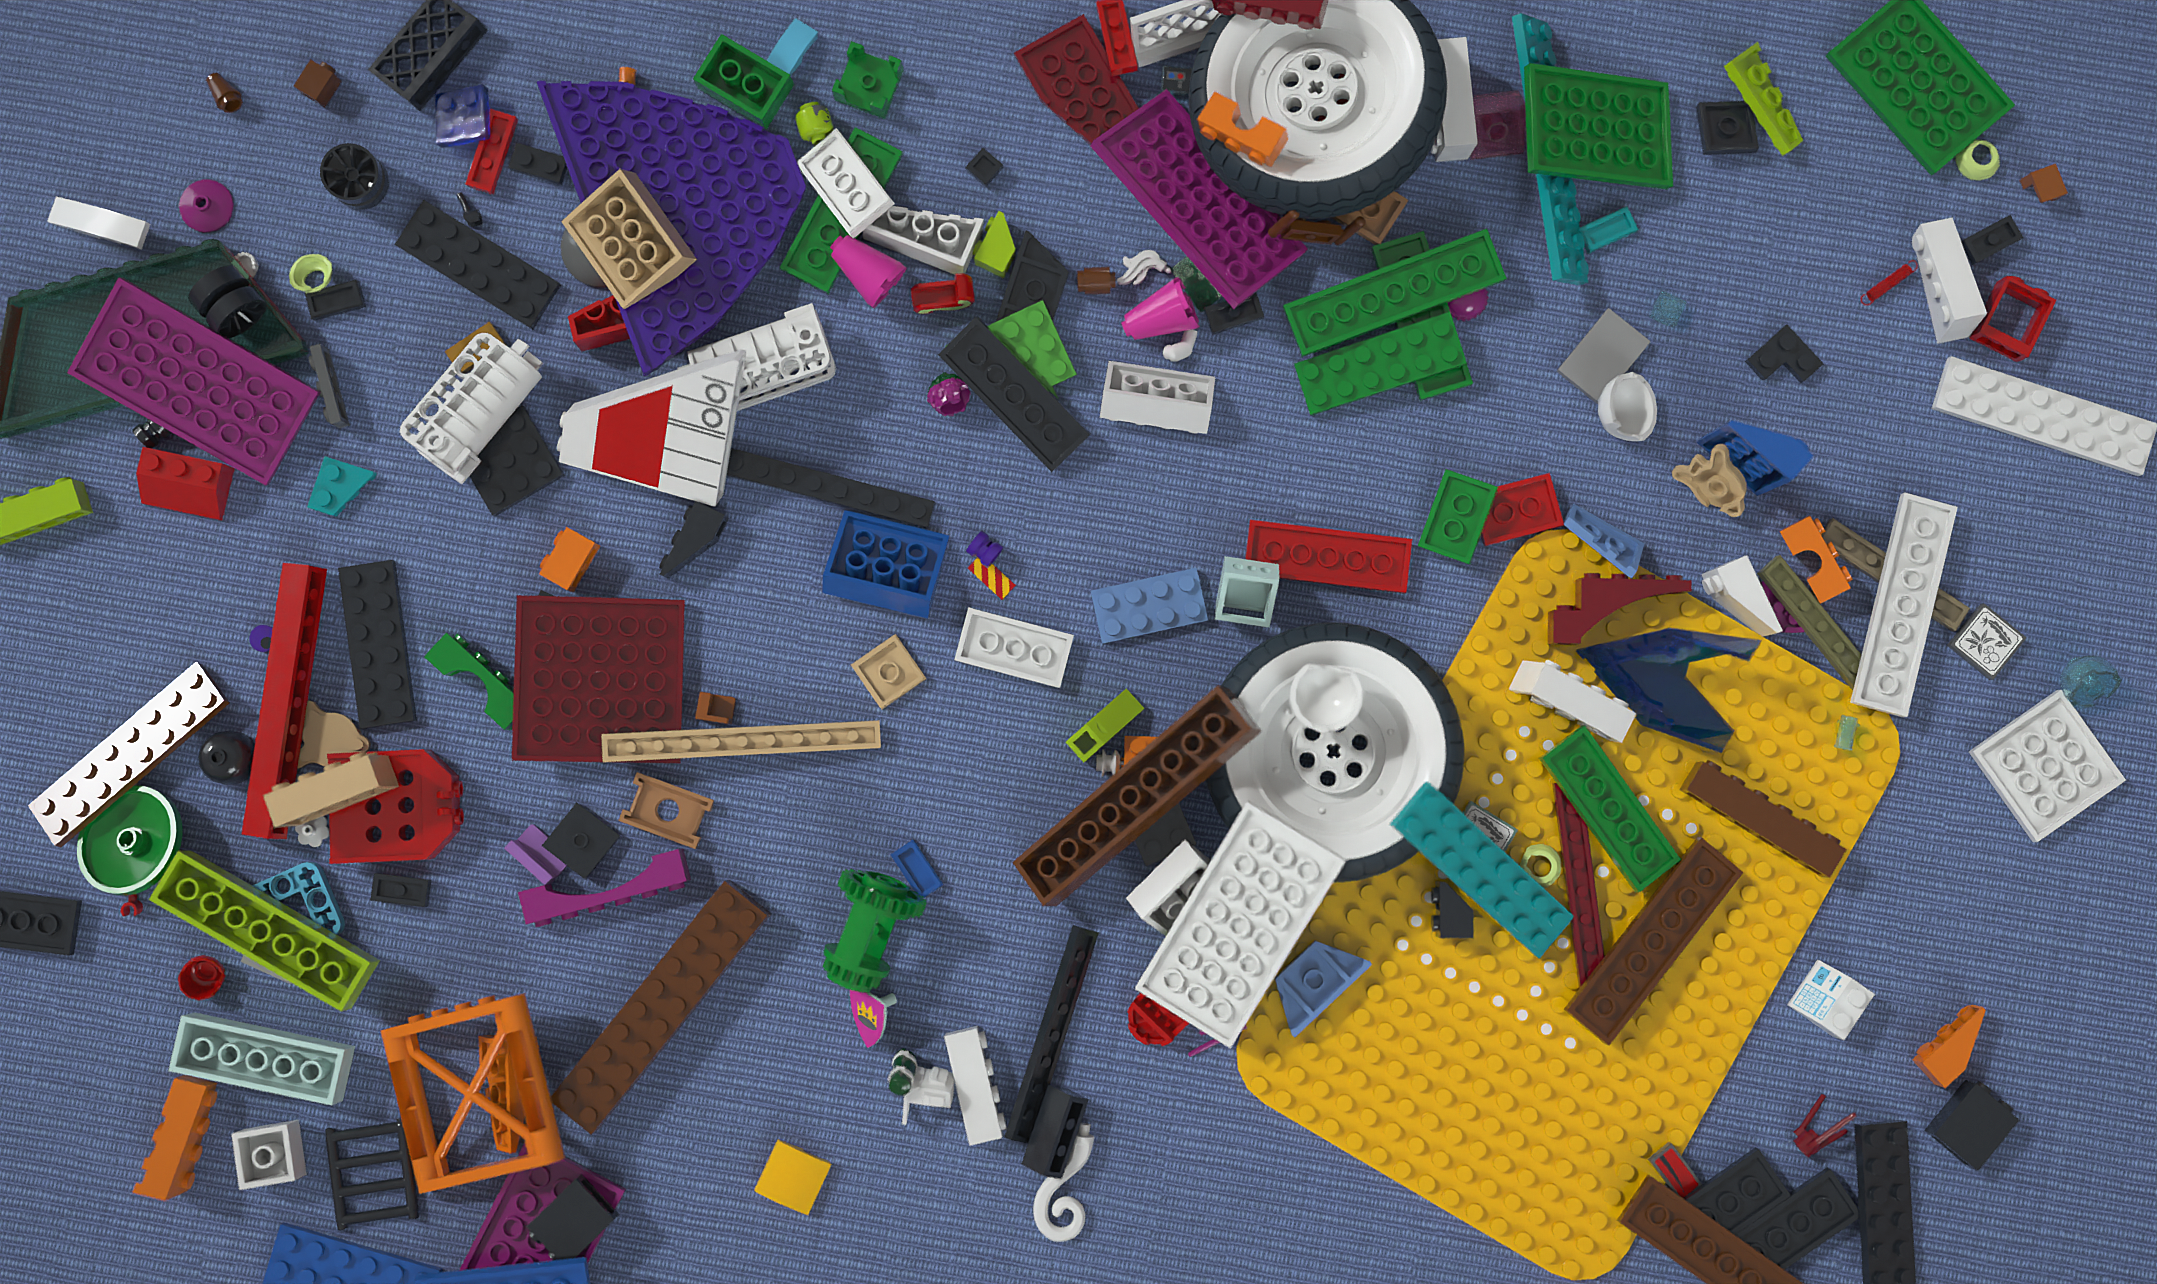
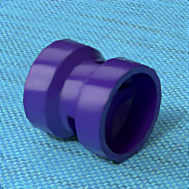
(984, 549)

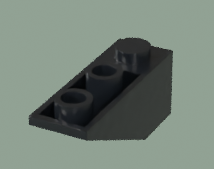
(699, 533)

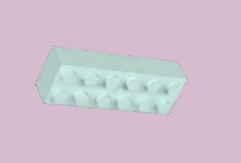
(261, 1058)

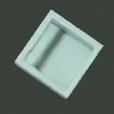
(1247, 587)

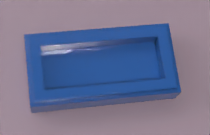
(917, 869)

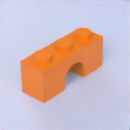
(1260, 143)
(1830, 578)

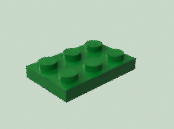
(1458, 516)

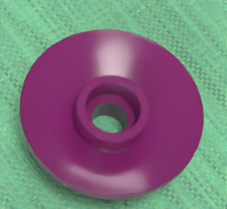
(214, 214)

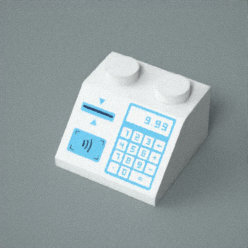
(1830, 1000)

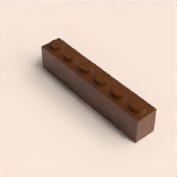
(1763, 819)

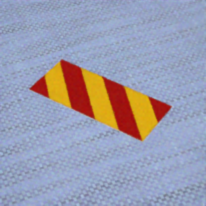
(992, 578)

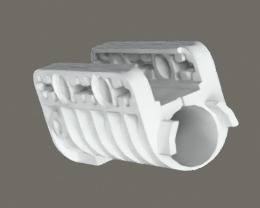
(776, 351)
(475, 406)

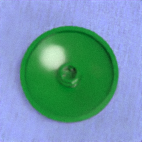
(130, 842)

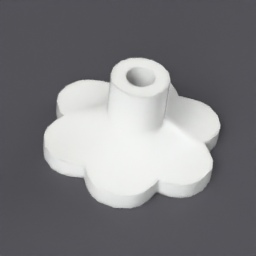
(317, 833)

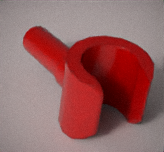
(136, 904)

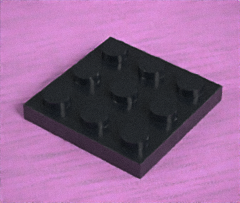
(514, 464)

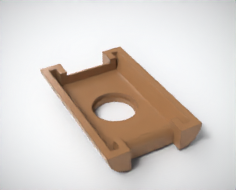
(645, 815)

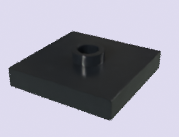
(1727, 128)
(581, 841)

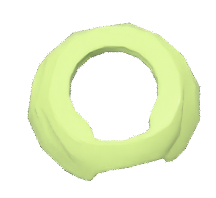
(1970, 168)
(306, 265)
(1551, 854)

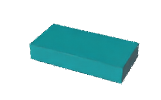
(1608, 229)

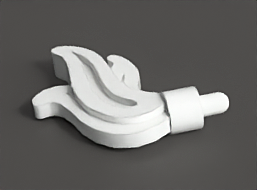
(1140, 265)

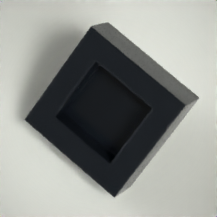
(984, 167)

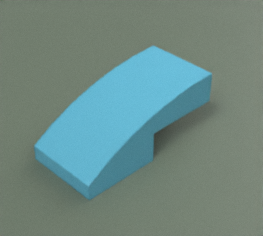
(792, 46)

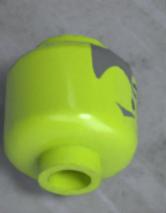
(814, 122)

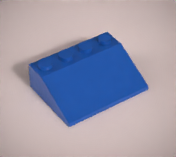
(1760, 454)
(885, 564)

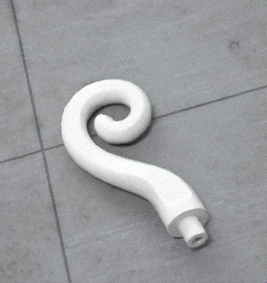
(1078, 1157)

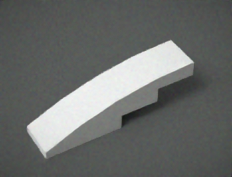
(98, 222)

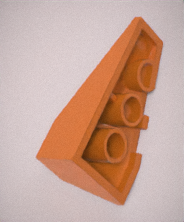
(503, 1092)

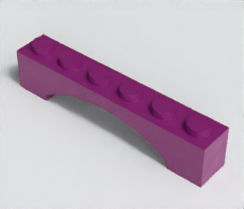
(544, 903)

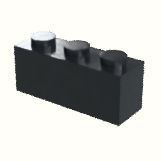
(1055, 1132)

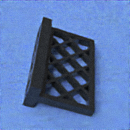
(442, 60)

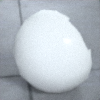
(1628, 407)
(1325, 697)

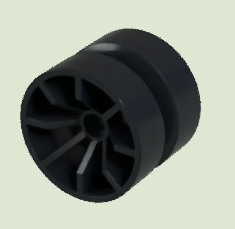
(354, 176)
(227, 301)

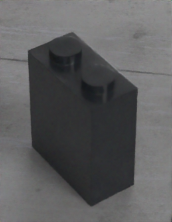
(1972, 1124)
(572, 1220)

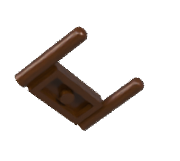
(1322, 232)

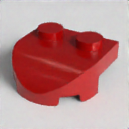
(1152, 1022)

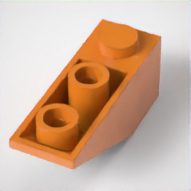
(1950, 1051)

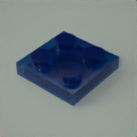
(462, 116)

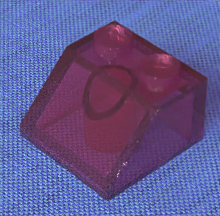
(1499, 124)

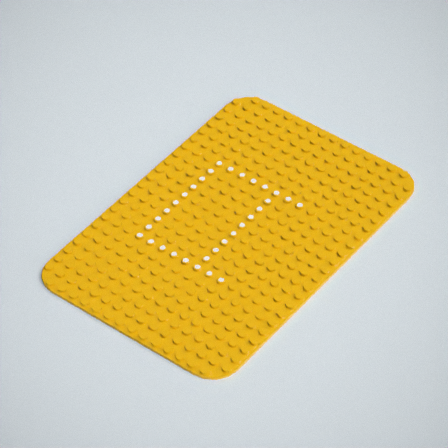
(1458, 1050)

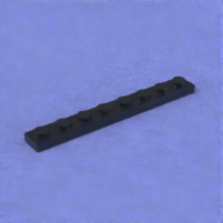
(830, 488)
(1051, 1033)

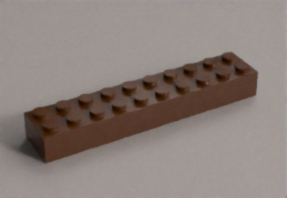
(1137, 796)
(659, 1006)

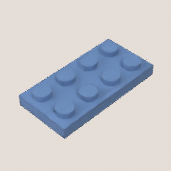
(1149, 605)

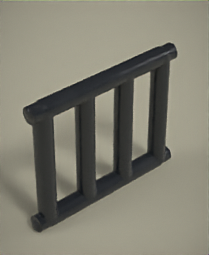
(340, 1192)

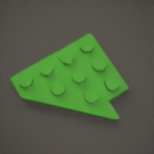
(1036, 343)

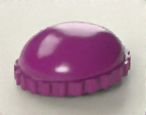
(1469, 305)

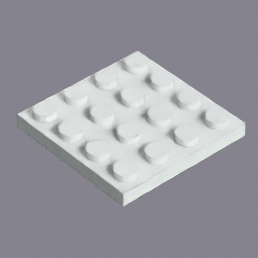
(2047, 766)

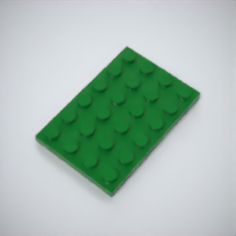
(1920, 81)
(1598, 126)

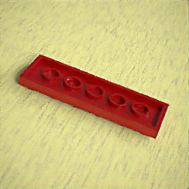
(1331, 555)

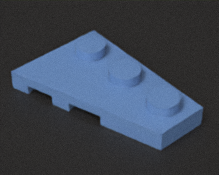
(1606, 539)

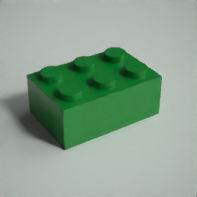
(743, 81)

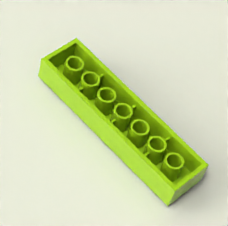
(264, 930)

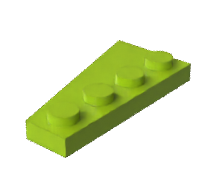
(1764, 99)

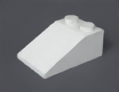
(1740, 593)

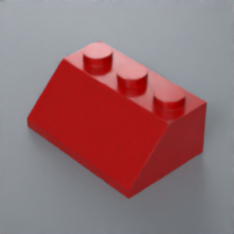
(183, 483)

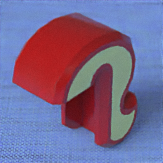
(943, 295)

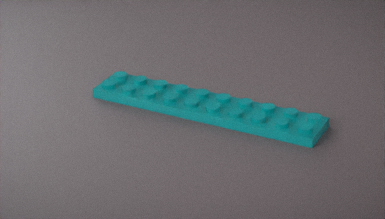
(1556, 193)

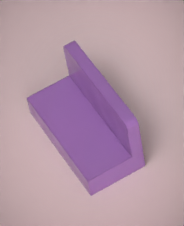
(534, 857)

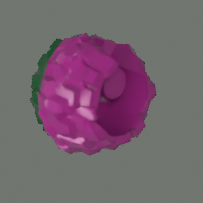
(948, 394)

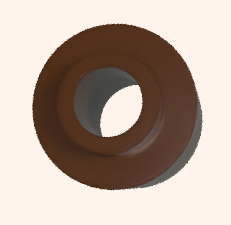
(1096, 280)

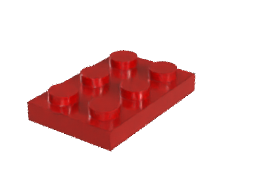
(1522, 510)

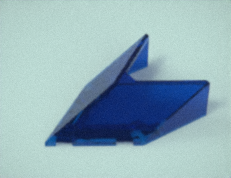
(1652, 679)

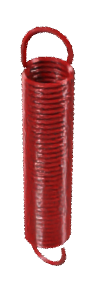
(1889, 282)

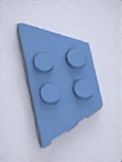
(1315, 982)

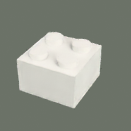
(269, 1154)

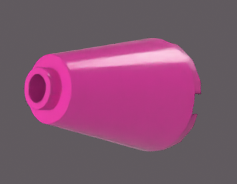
(867, 268)
(1162, 313)

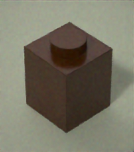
(318, 82)

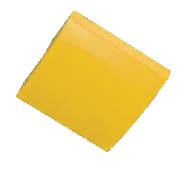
(792, 1177)

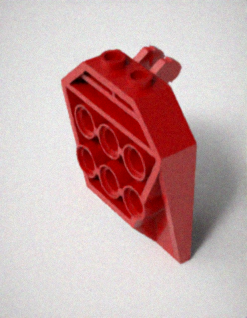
(434, 816)

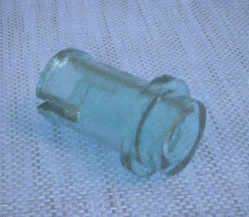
(1846, 732)

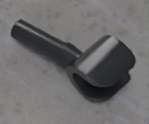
(472, 217)

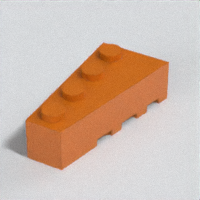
(178, 1139)

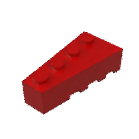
(598, 325)

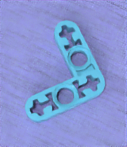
(300, 884)

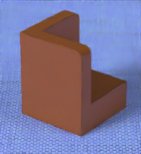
(2046, 183)
(715, 708)

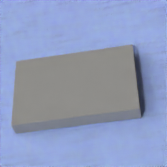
(1603, 354)

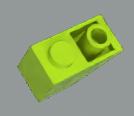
(997, 248)

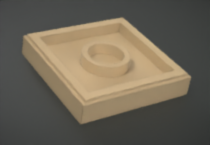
(888, 671)

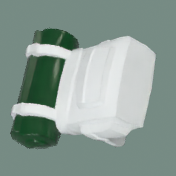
(919, 1084)

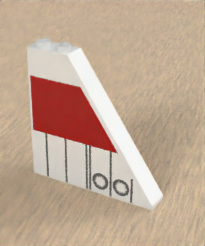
(662, 430)

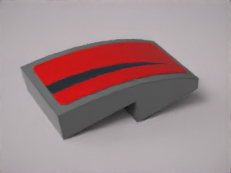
(1674, 1170)

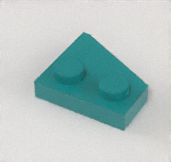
(337, 486)

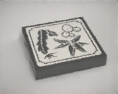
(1986, 641)

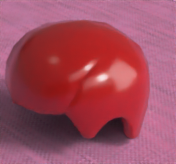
(201, 977)

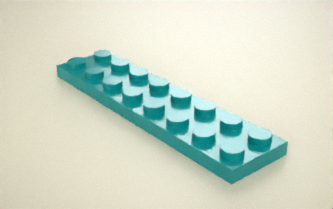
(1481, 869)

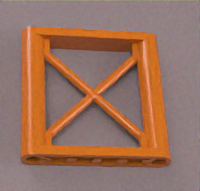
(403, 1055)

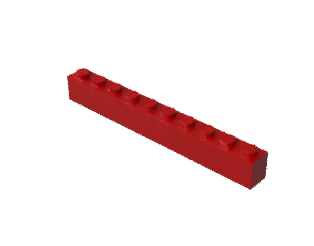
(284, 693)

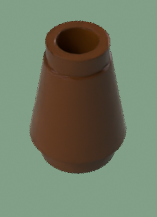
(224, 94)

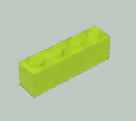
(43, 509)

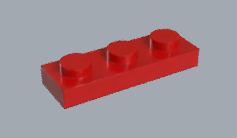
(1116, 36)
(492, 153)

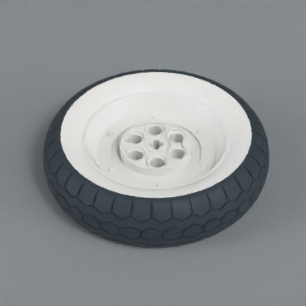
(1362, 147)
(1403, 717)

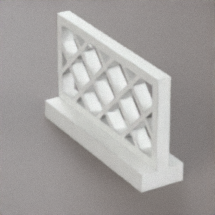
(1173, 36)

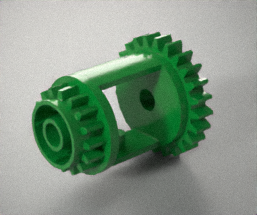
(877, 904)

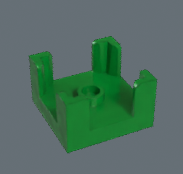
(868, 81)

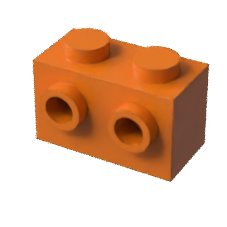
(568, 559)

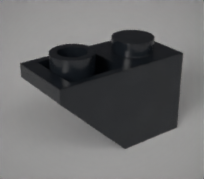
(1453, 914)

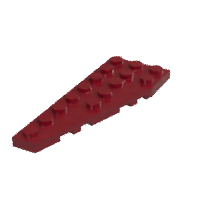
(1075, 79)

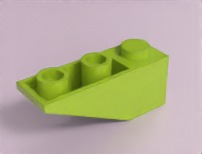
(1104, 725)

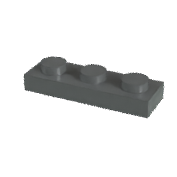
(328, 385)

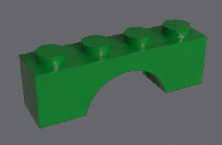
(453, 656)

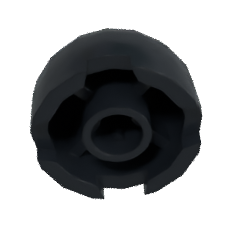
(227, 757)

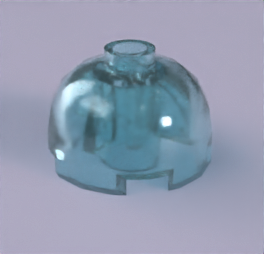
(2088, 679)

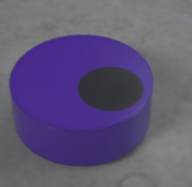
(261, 638)

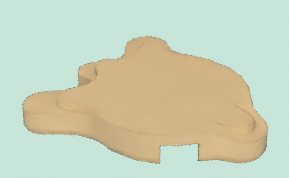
(1715, 481)
(328, 734)

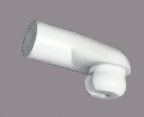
(1182, 349)

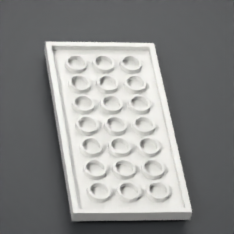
(1240, 923)

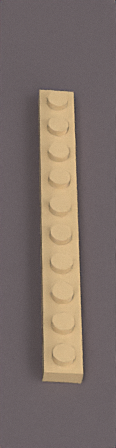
(740, 741)

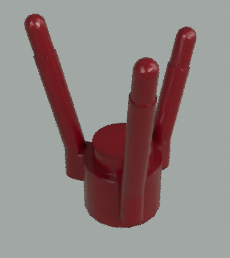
(1810, 1142)

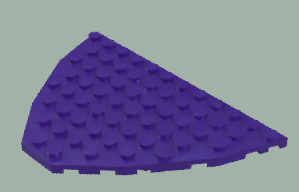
(711, 174)

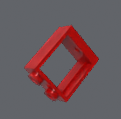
(2003, 343)

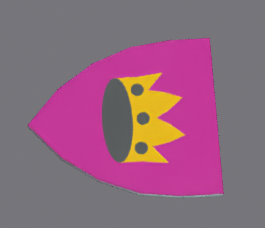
(870, 1015)

